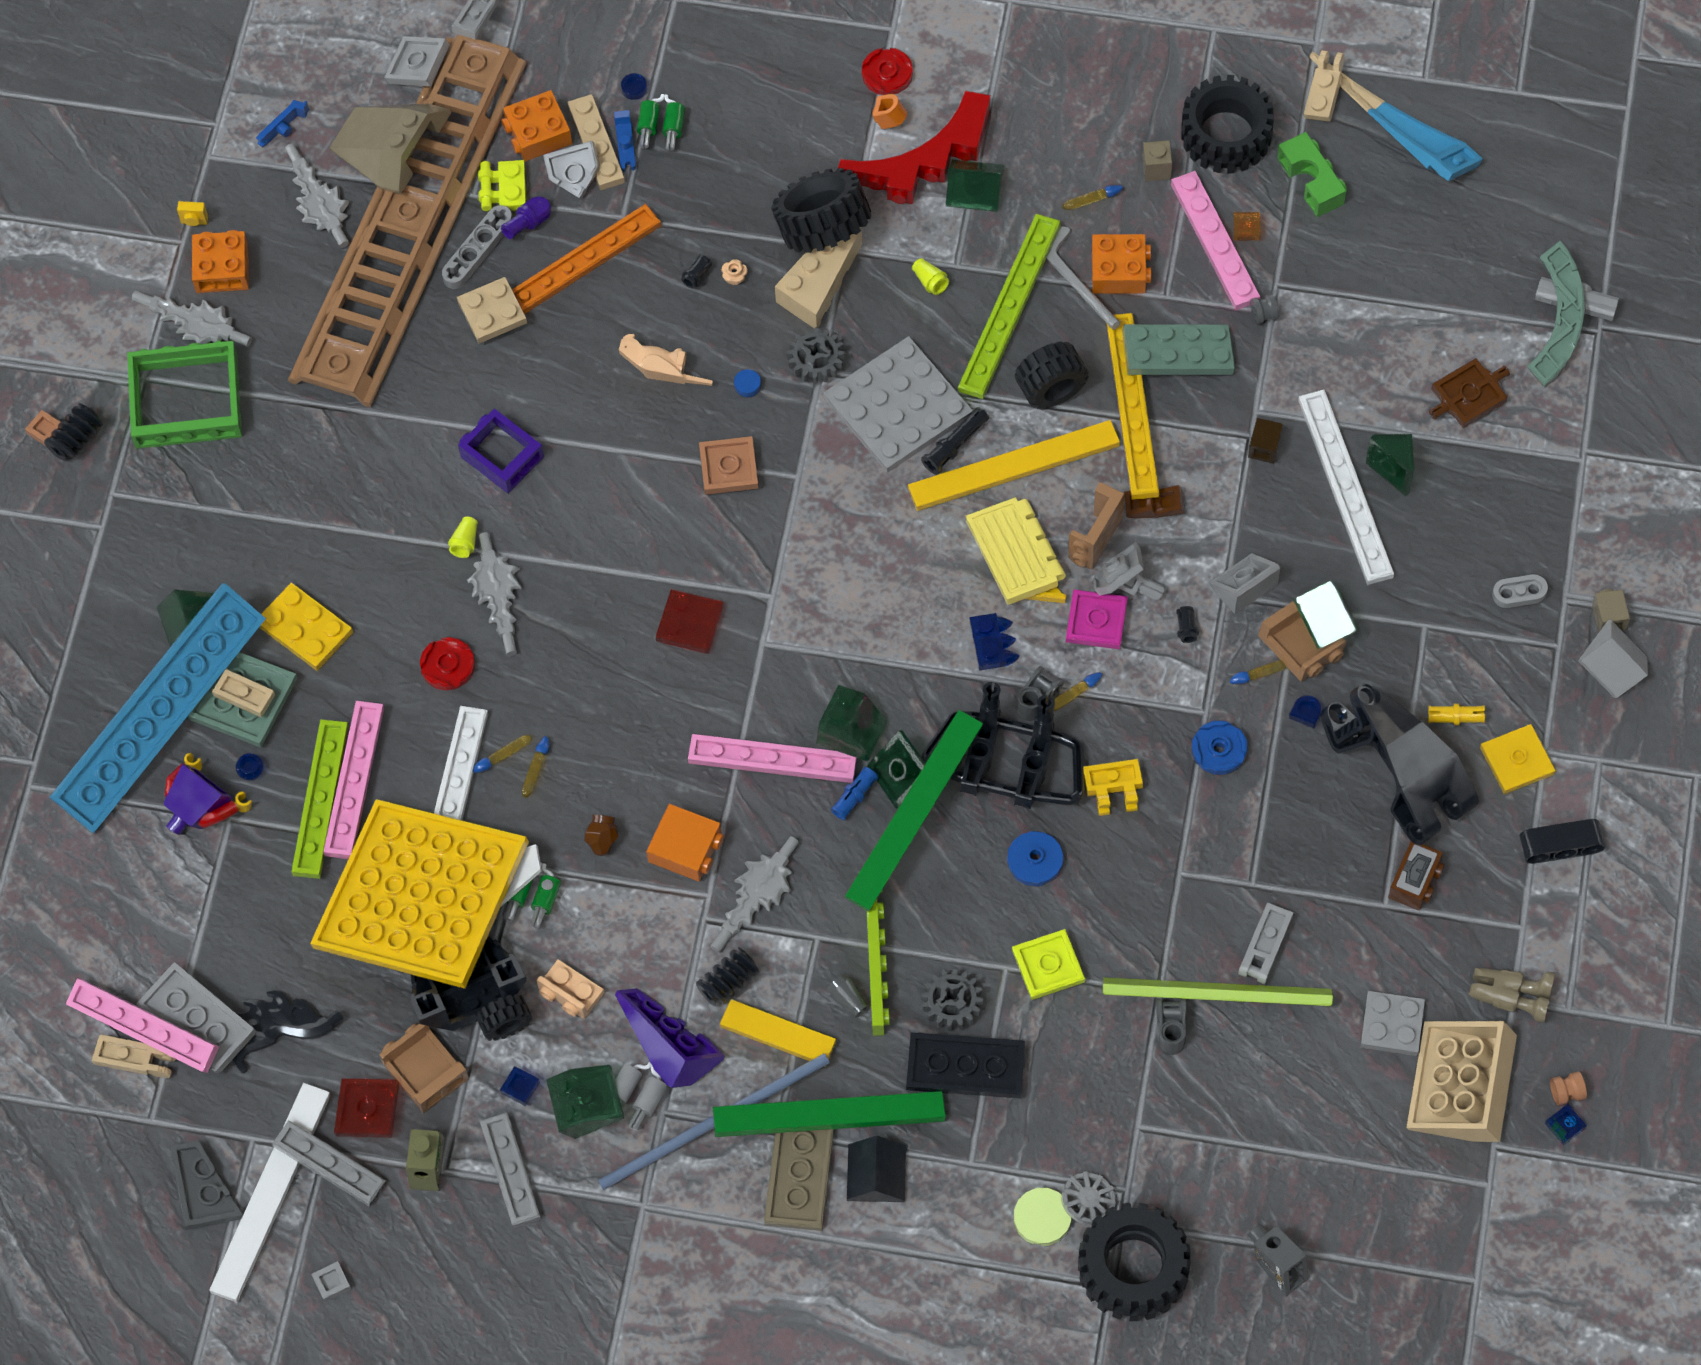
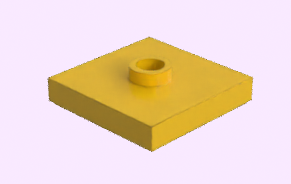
(1517, 759)

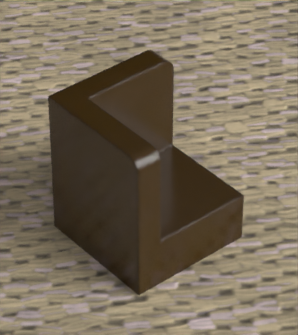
(1265, 440)

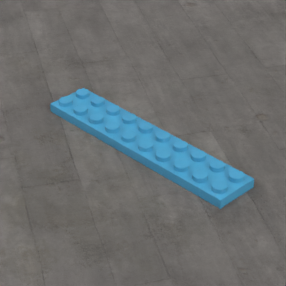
(157, 708)

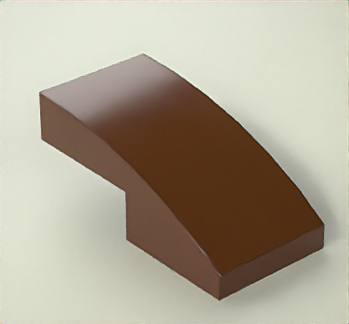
(1167, 504)

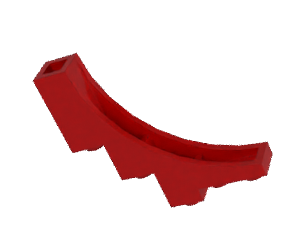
(930, 161)

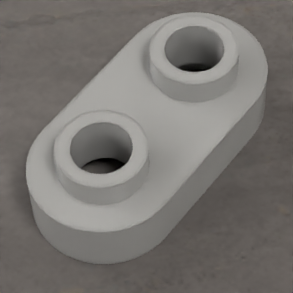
(1518, 590)

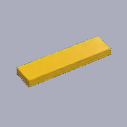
(776, 1032)

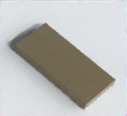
(799, 1179)

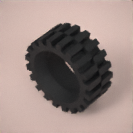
(1234, 98)
(821, 210)

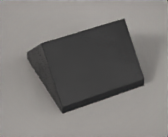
(876, 1170)

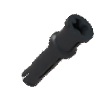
(947, 448)

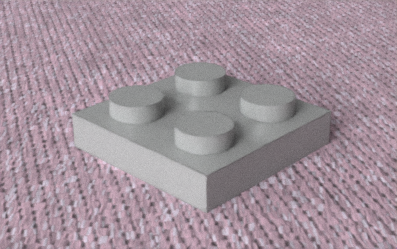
(417, 61)
(1392, 1023)

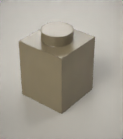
(1157, 160)
(1610, 605)

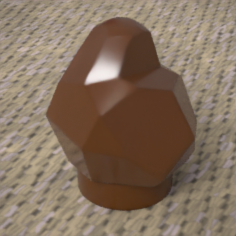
(601, 834)

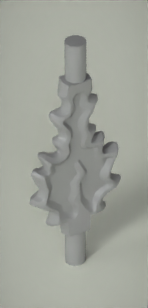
(320, 204)
(198, 322)
(494, 583)
(760, 885)

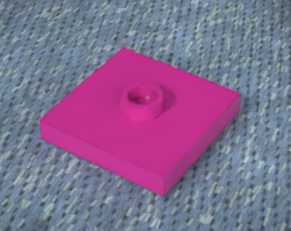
(1096, 619)

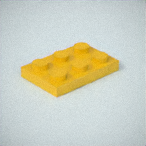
(304, 626)

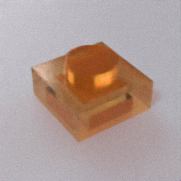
(1246, 226)

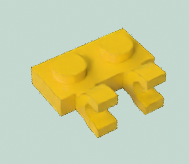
(1113, 778)

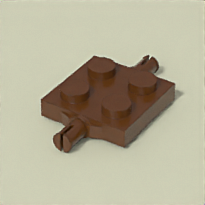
(1469, 392)

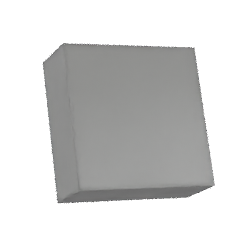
(331, 1281)

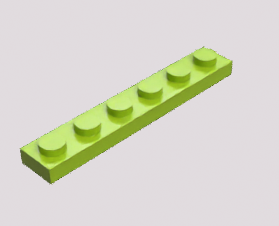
(320, 798)
(877, 964)

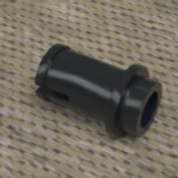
(693, 275)
(1187, 630)

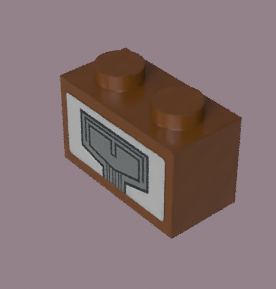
(1415, 876)

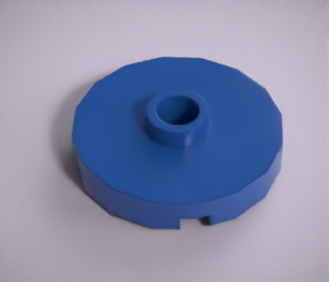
(1219, 735)
(1032, 871)

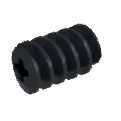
(72, 431)
(727, 976)

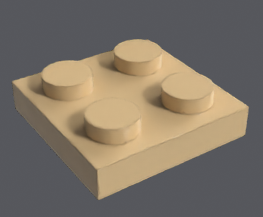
(491, 310)

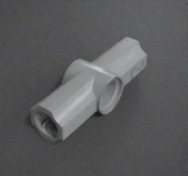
(1596, 303)

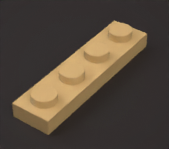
(591, 128)

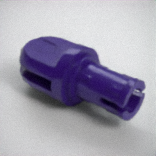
(528, 216)

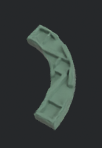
(1568, 318)

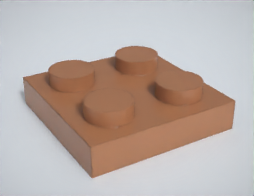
(728, 465)

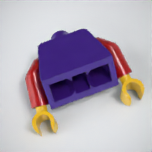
(198, 799)

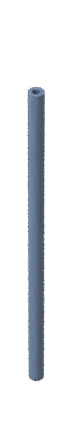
(708, 1124)

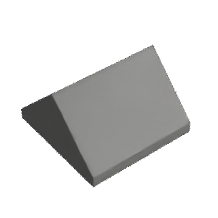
(1246, 582)
(1614, 660)

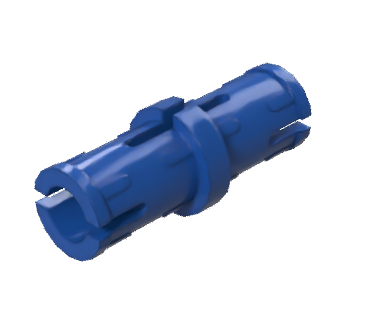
(854, 793)

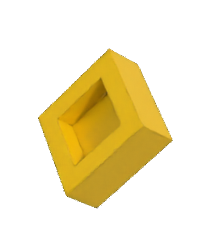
(192, 213)

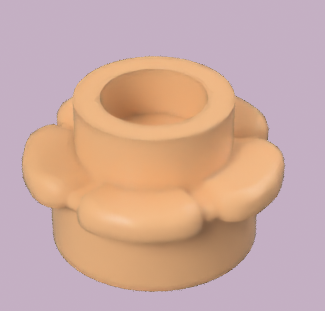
(734, 277)

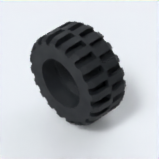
(1140, 1225)

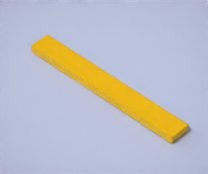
(1133, 418)
(1013, 465)

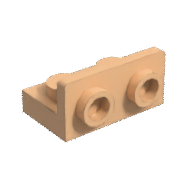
(569, 989)

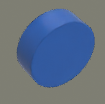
(747, 383)

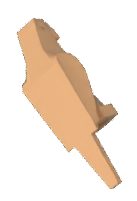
(657, 362)

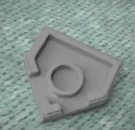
(573, 167)

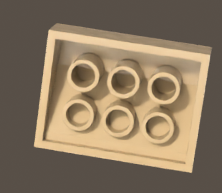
(1462, 1079)

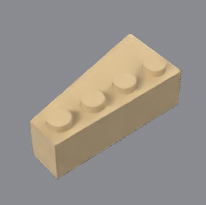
(814, 280)

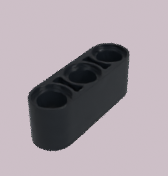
(1562, 841)

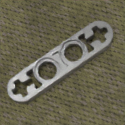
(480, 248)

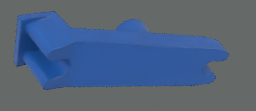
(280, 123)
(625, 139)

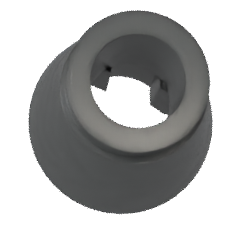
(847, 995)

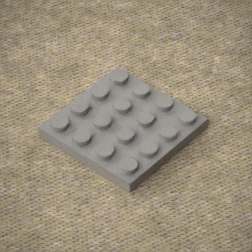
(897, 404)

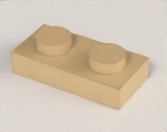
(243, 693)

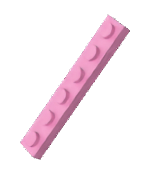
(1214, 240)
(771, 758)
(353, 779)
(142, 1025)

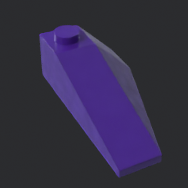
(671, 1048)

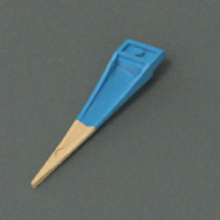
(1428, 145)

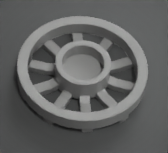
(1088, 1197)

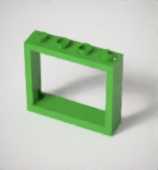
(183, 431)

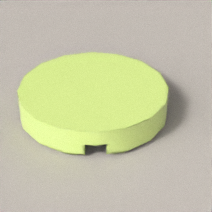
(1041, 1217)

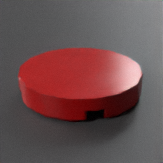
(887, 71)
(447, 663)

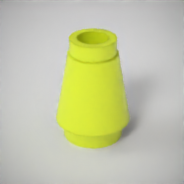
(931, 277)
(463, 539)

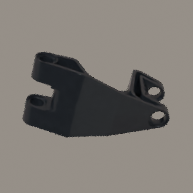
(1414, 754)

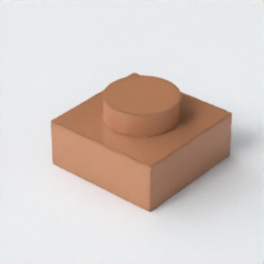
(42, 426)

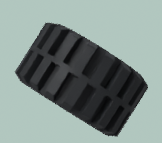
(1051, 375)

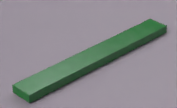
(913, 811)
(828, 1114)

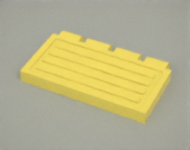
(1015, 549)

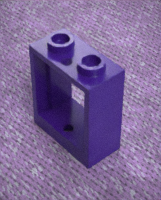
(517, 468)

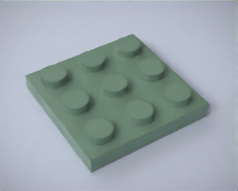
(238, 722)

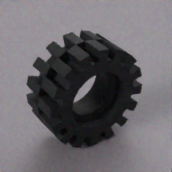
(504, 1017)

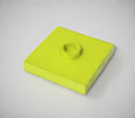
(1048, 964)

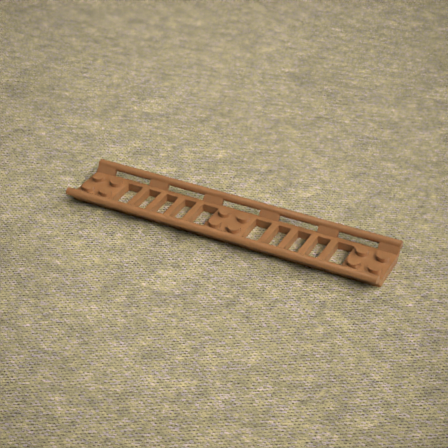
(411, 215)

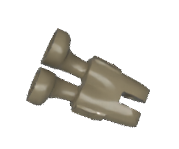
(1503, 990)

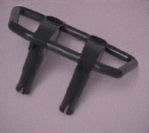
(1036, 756)

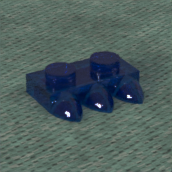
(990, 643)

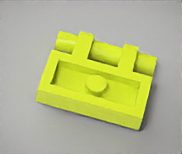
(511, 184)

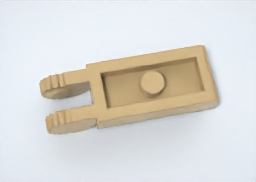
(1324, 88)
(130, 1056)

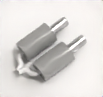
(649, 1095)

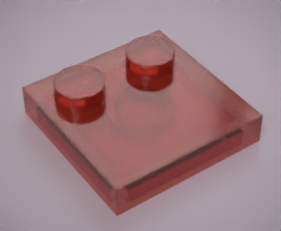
(689, 621)
(366, 1108)

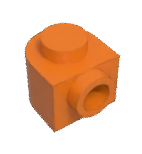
(889, 111)

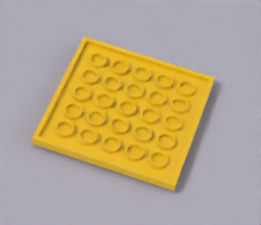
(420, 893)

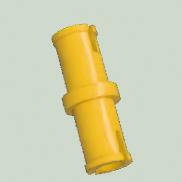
(1456, 714)

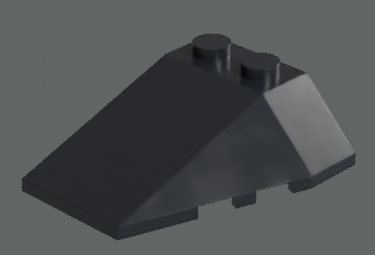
(455, 1007)

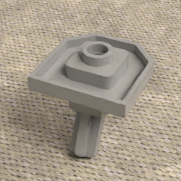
(1125, 573)

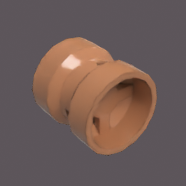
(1569, 1088)

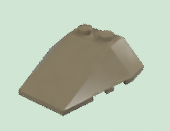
(383, 137)

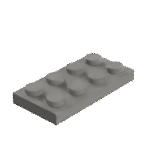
(195, 1009)

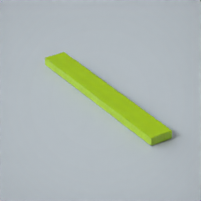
(1009, 306)
(1217, 991)

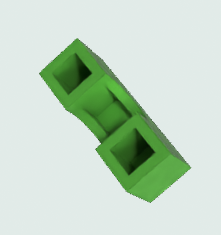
(1304, 156)

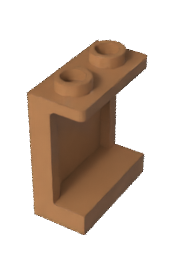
(1108, 507)
(1292, 643)
(423, 1066)

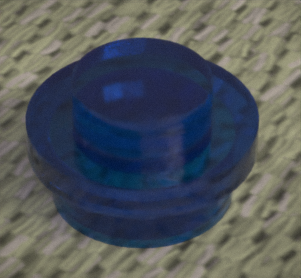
(249, 766)

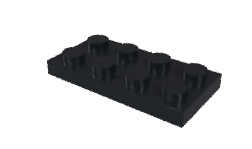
(965, 1065)

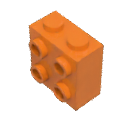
(536, 126)
(220, 261)
(1120, 264)
(685, 843)

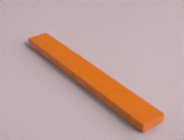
(586, 258)

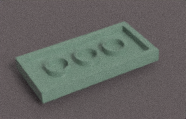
(1177, 349)

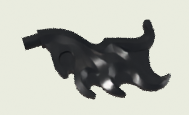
(281, 1019)

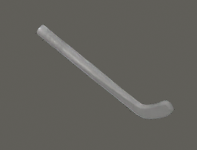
(1075, 282)

